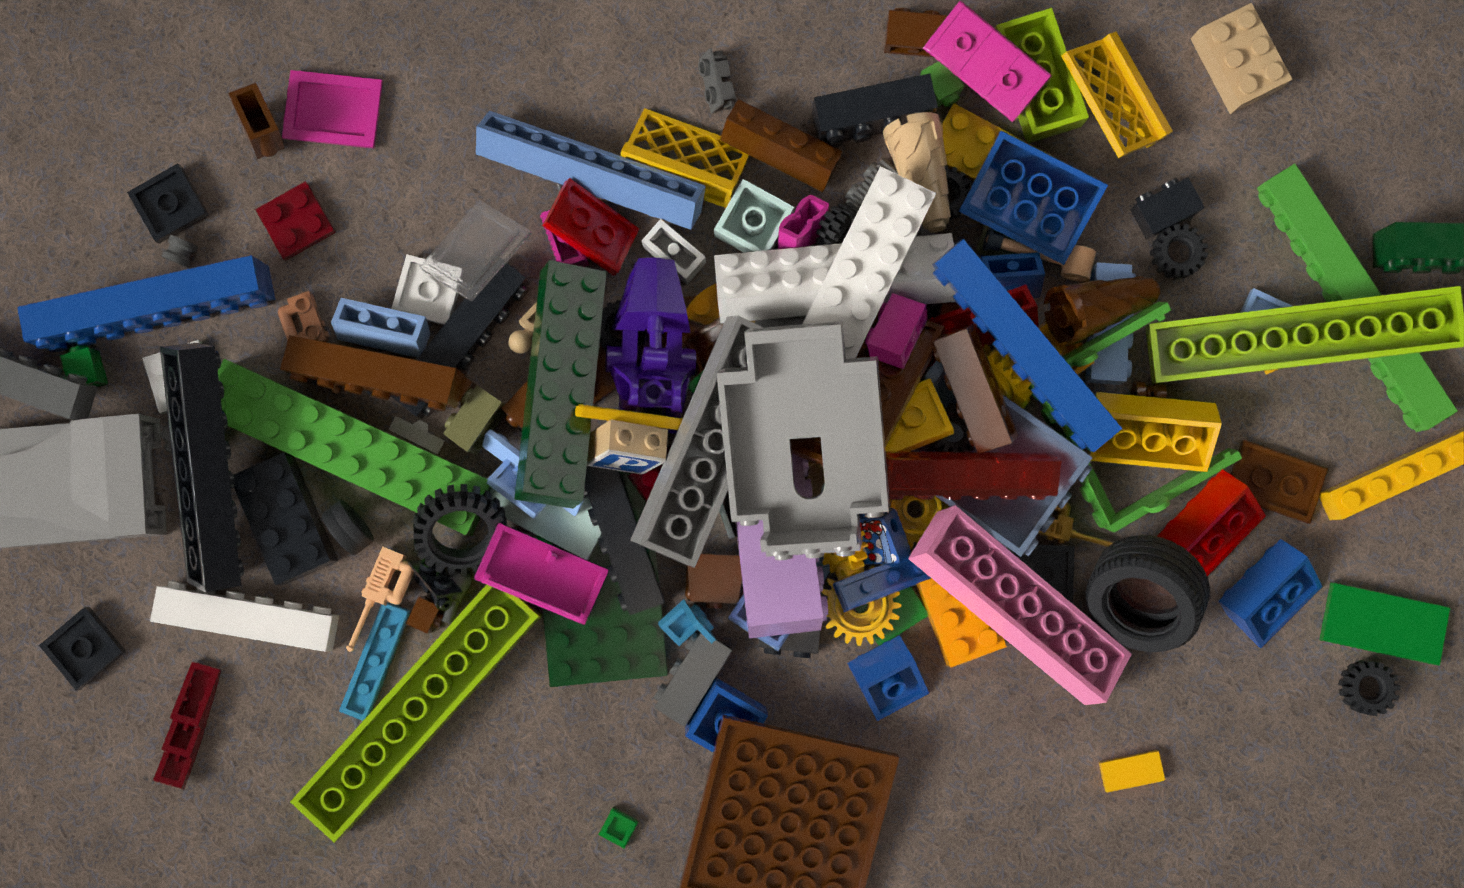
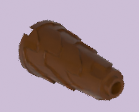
(1093, 305)

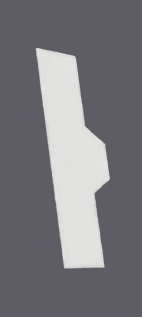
(417, 433)

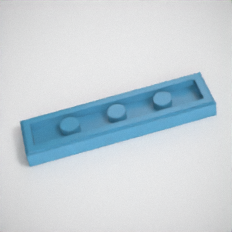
(375, 661)

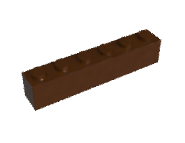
(372, 372)

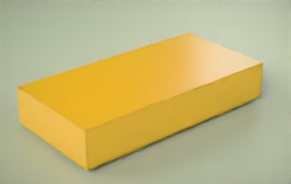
(1131, 771)

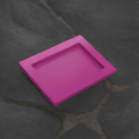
(332, 109)

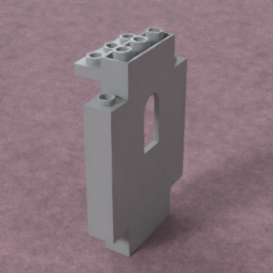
(795, 390)

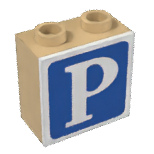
(627, 447)

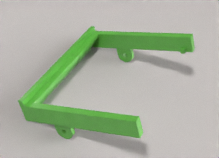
(1091, 487)

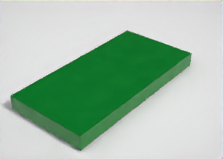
(1384, 624)

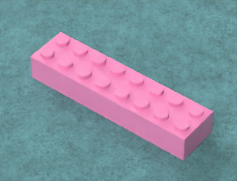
(1020, 606)

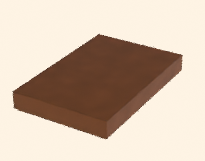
(1280, 480)

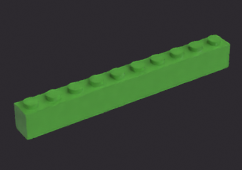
(1344, 278)

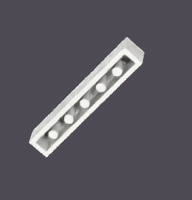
(245, 617)

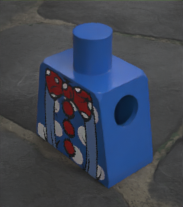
(884, 538)

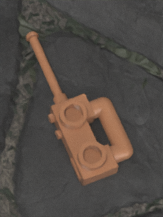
(313, 326)

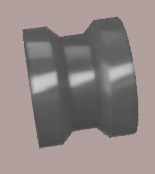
(179, 251)

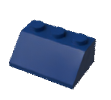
(1271, 592)

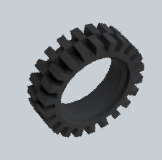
(453, 501)

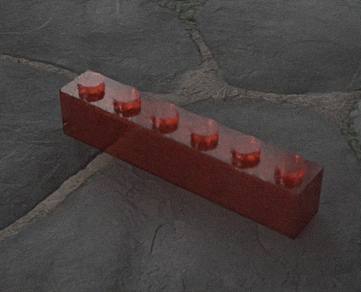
(972, 475)

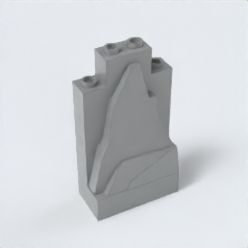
(79, 481)

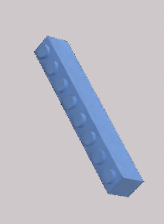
(594, 169)

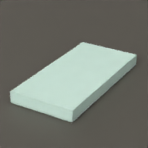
(557, 525)

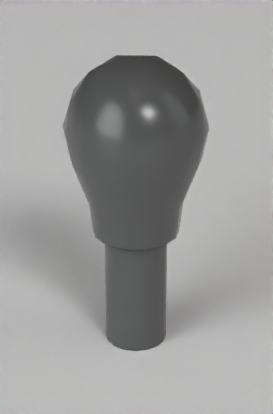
(464, 583)

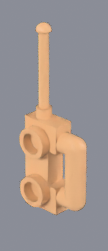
(377, 586)

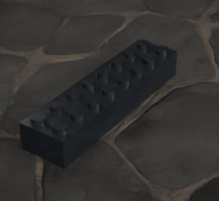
(201, 465)

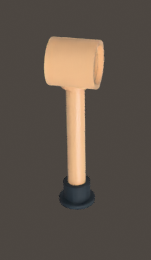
(1077, 267)

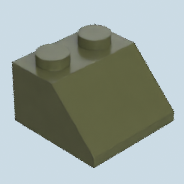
(474, 419)

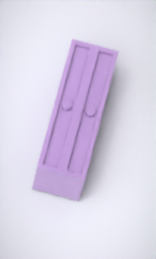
(781, 593)

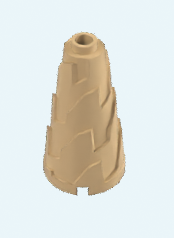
(921, 158)

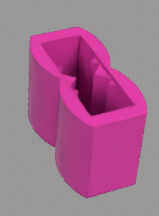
(801, 227)

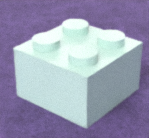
(752, 219)

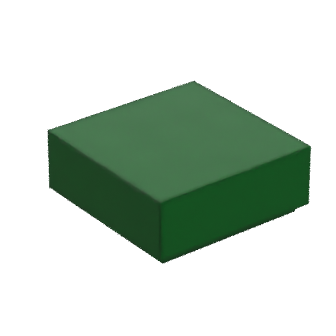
(618, 827)

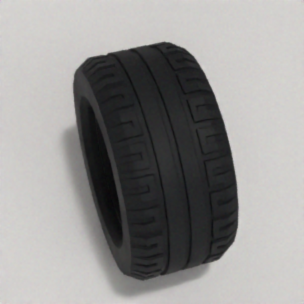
(1163, 564)

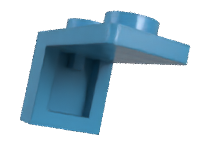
(684, 621)

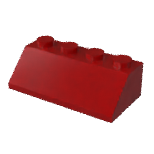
(1215, 520)

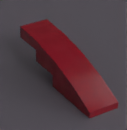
(187, 725)

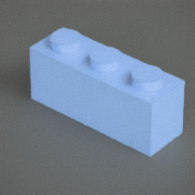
(380, 327)

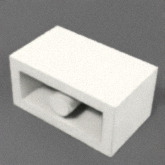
(668, 244)

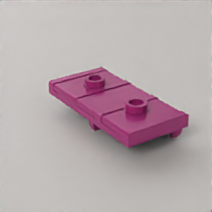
(987, 61)
(541, 574)

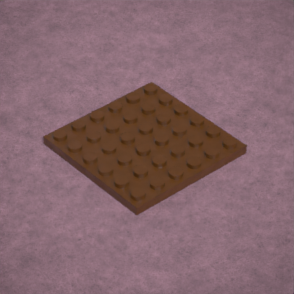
(787, 810)

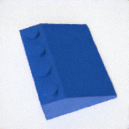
(1032, 197)

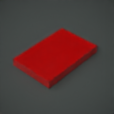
(591, 226)

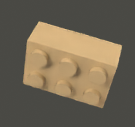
(1241, 58)

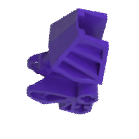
(657, 304)

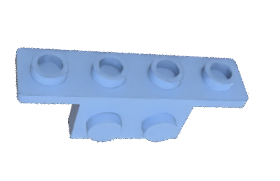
(505, 476)

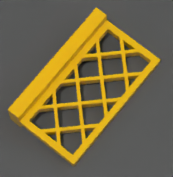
(1127, 88)
(718, 189)

